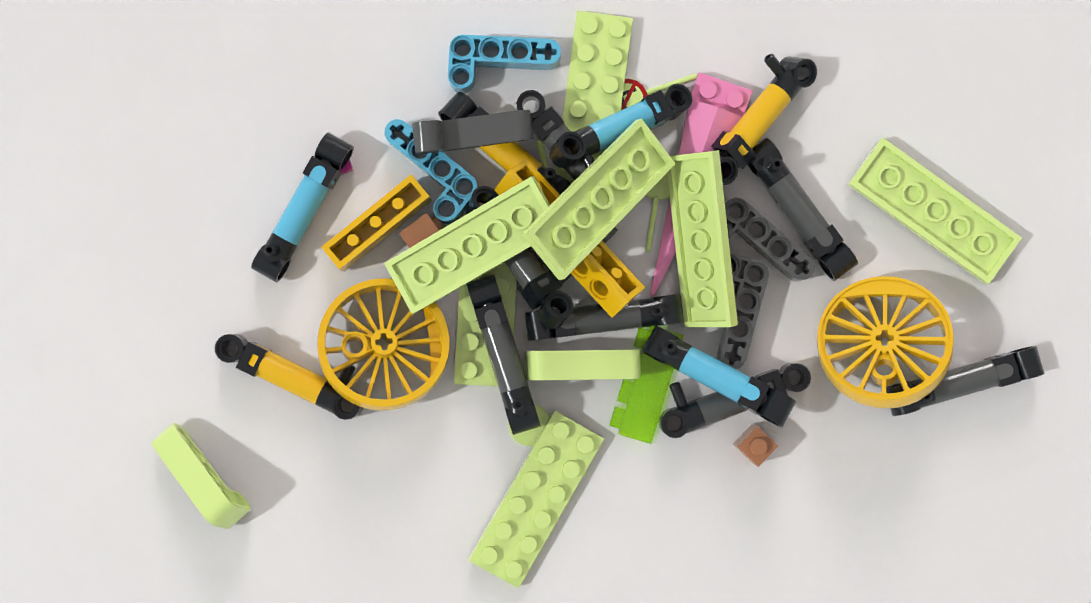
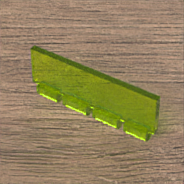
(643, 396)

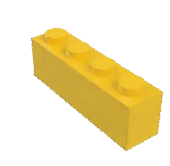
(376, 223)

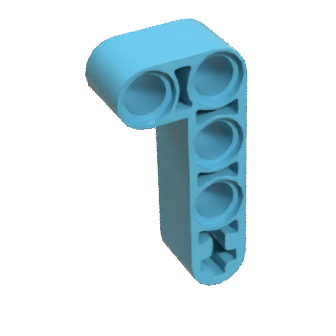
(504, 59)
(428, 165)

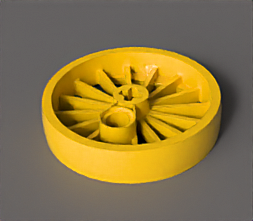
(437, 339)
(897, 341)

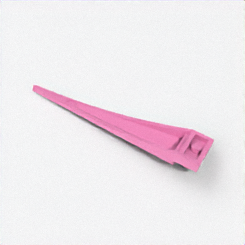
(713, 109)

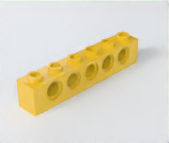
(601, 270)

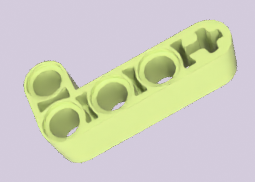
(582, 364)
(198, 478)

